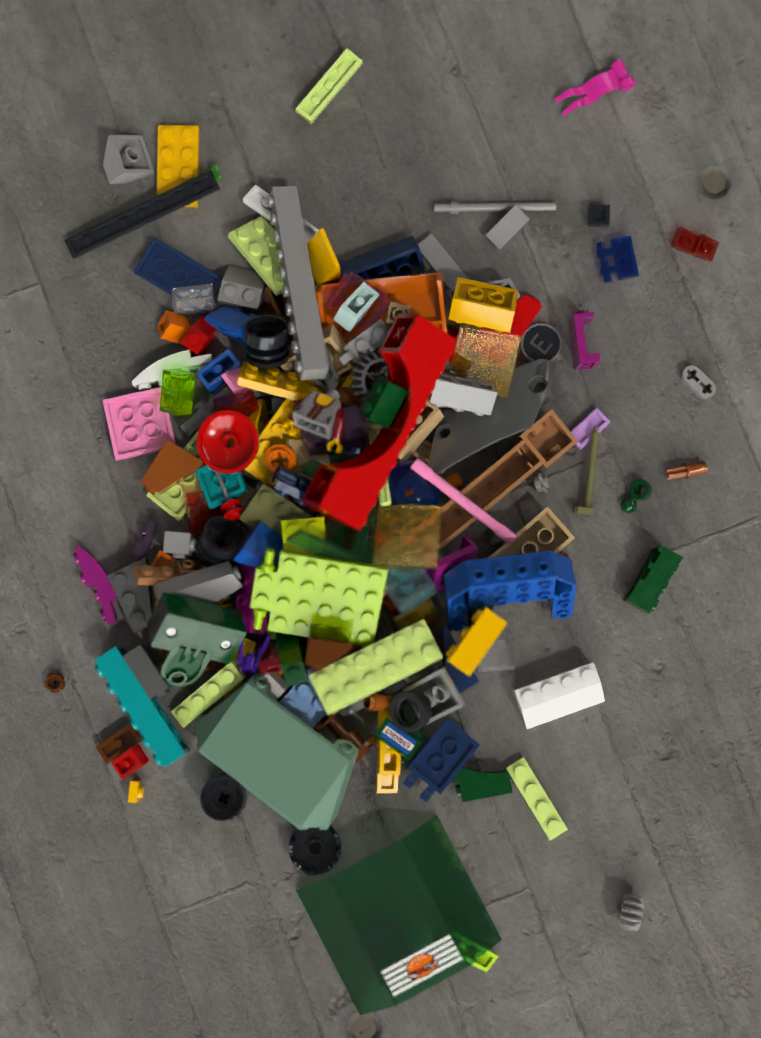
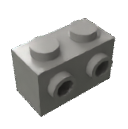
(179, 544)

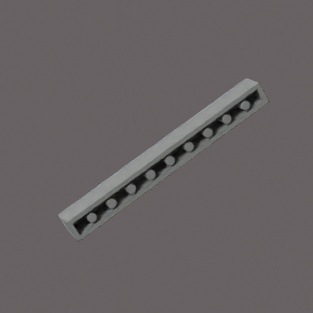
(298, 283)

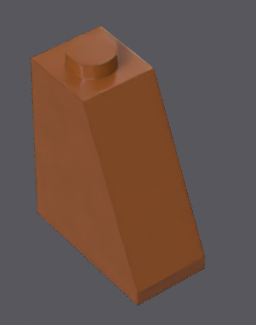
(170, 468)

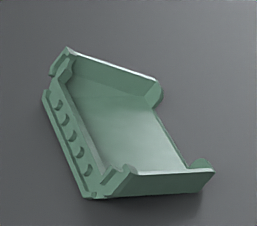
(276, 755)

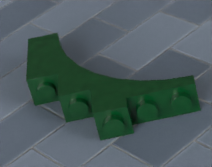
(472, 783)

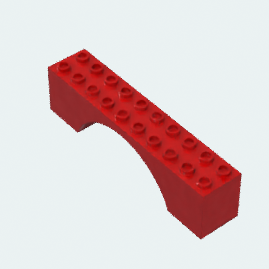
(415, 359)

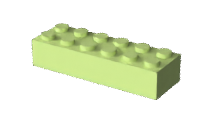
(375, 667)

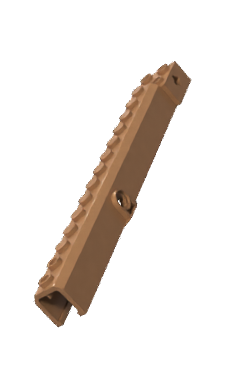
(535, 449)

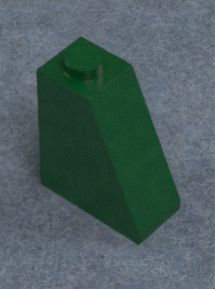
(292, 658)

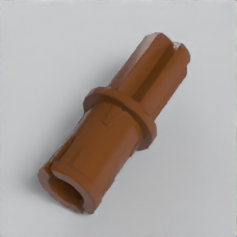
(686, 470)

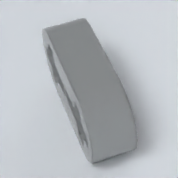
(695, 386)

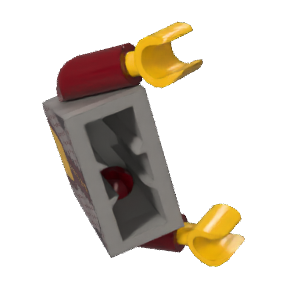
(318, 415)

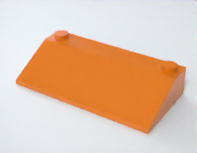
(419, 291)

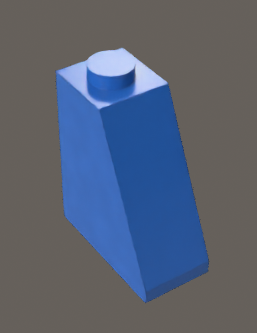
(255, 546)

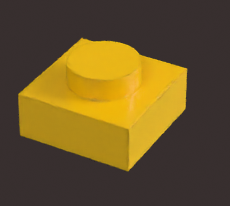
(136, 791)

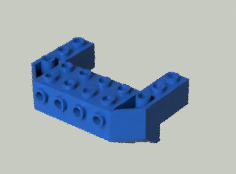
(506, 581)

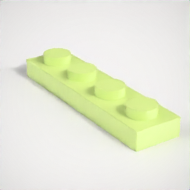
(329, 86)
(208, 694)
(536, 798)

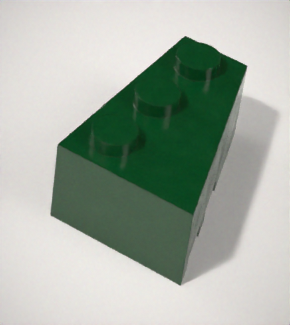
(653, 579)

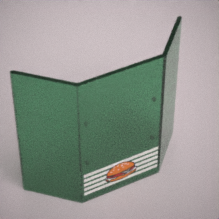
(400, 919)

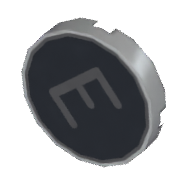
(541, 343)

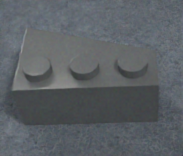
(133, 598)

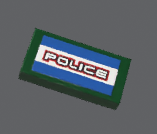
(397, 739)

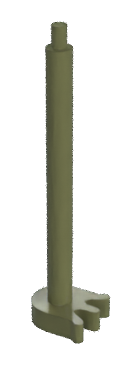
(587, 510)

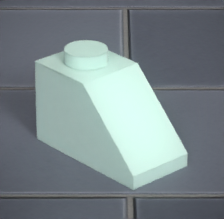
(356, 306)

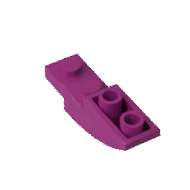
(94, 575)

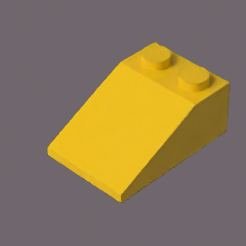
(323, 260)

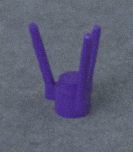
(250, 661)

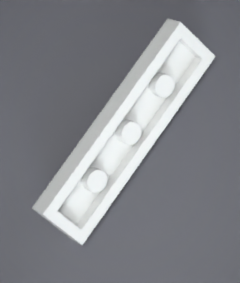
(257, 200)

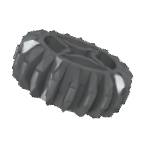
(361, 374)

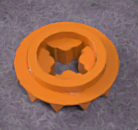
(274, 453)

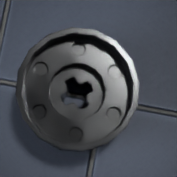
(266, 341)
(220, 541)
(213, 791)

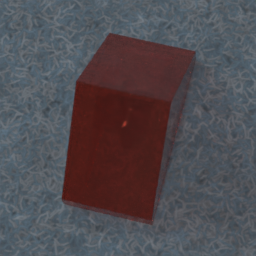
(241, 402)

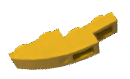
(387, 762)

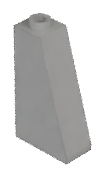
(203, 585)

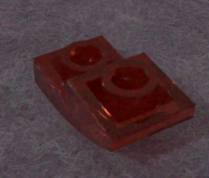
(694, 245)

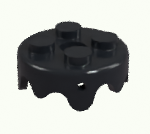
(315, 863)

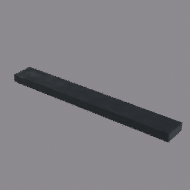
(142, 214)

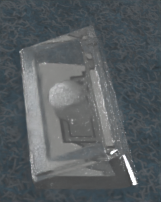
(193, 298)

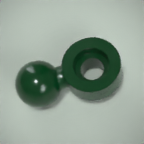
(629, 504)

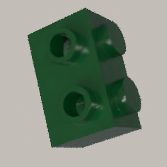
(383, 401)

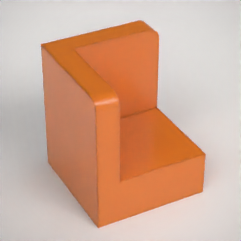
(173, 327)

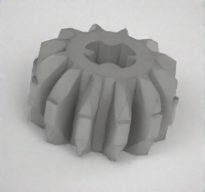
(631, 912)

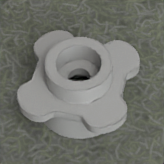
(541, 483)

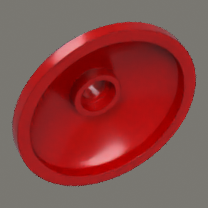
(214, 438)

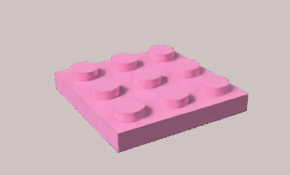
(137, 424)

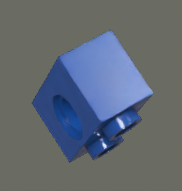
(211, 373)

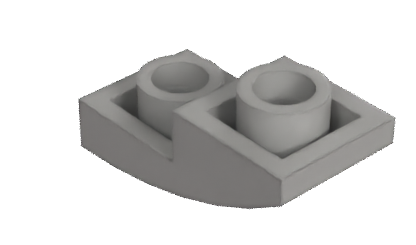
(507, 226)

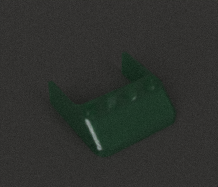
(339, 540)

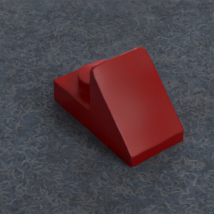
(130, 761)

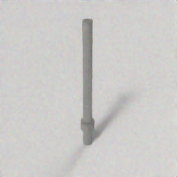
(456, 207)

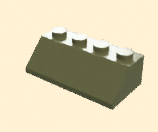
(271, 510)

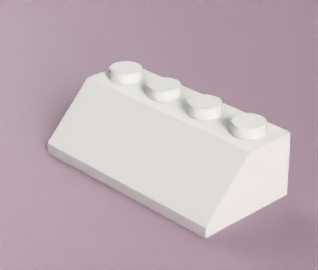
(559, 695)

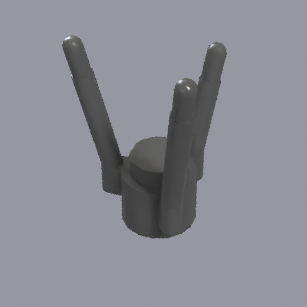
(330, 380)

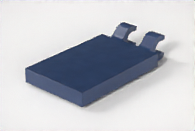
(441, 759)

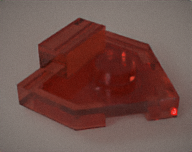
(199, 512)

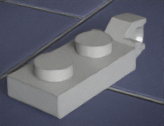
(365, 342)

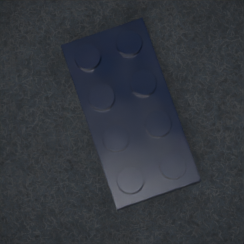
(171, 269)

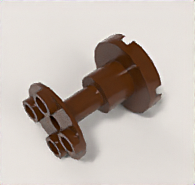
(342, 733)

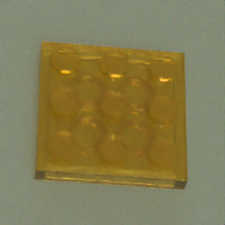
(486, 356)
(408, 536)

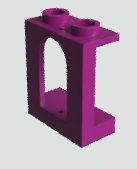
(467, 552)

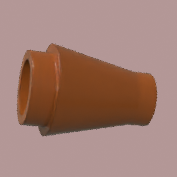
(377, 701)

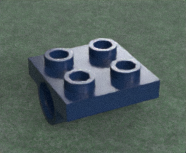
(286, 482)

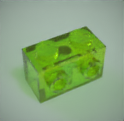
(177, 392)

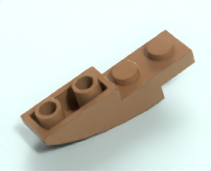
(151, 575)

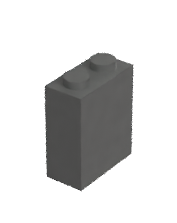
(147, 671)

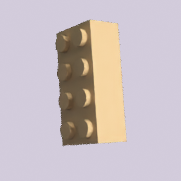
(540, 534)

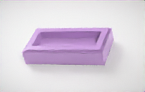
(584, 429)

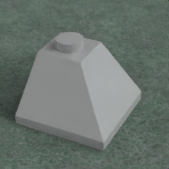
(126, 159)

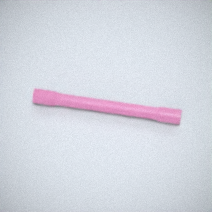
(428, 474)

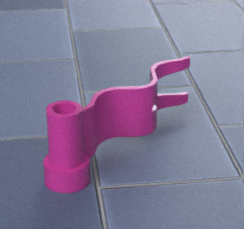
(599, 85)

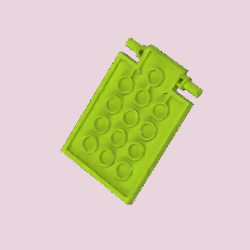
(319, 597)

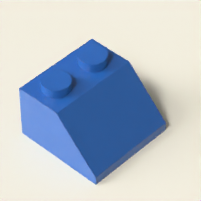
(229, 322)

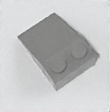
(440, 693)

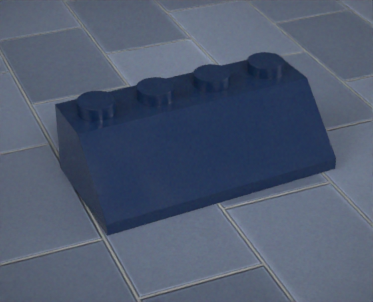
(391, 260)

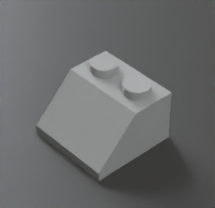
(242, 289)

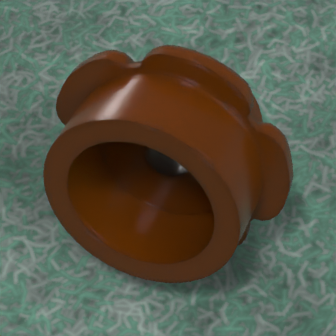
(49, 683)

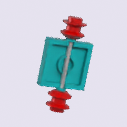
(222, 489)

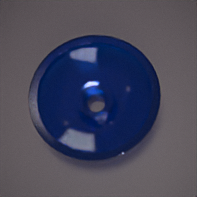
(405, 478)

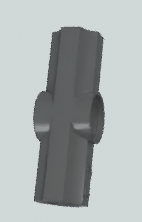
(202, 410)

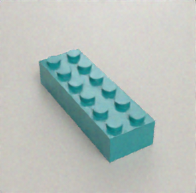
(144, 712)

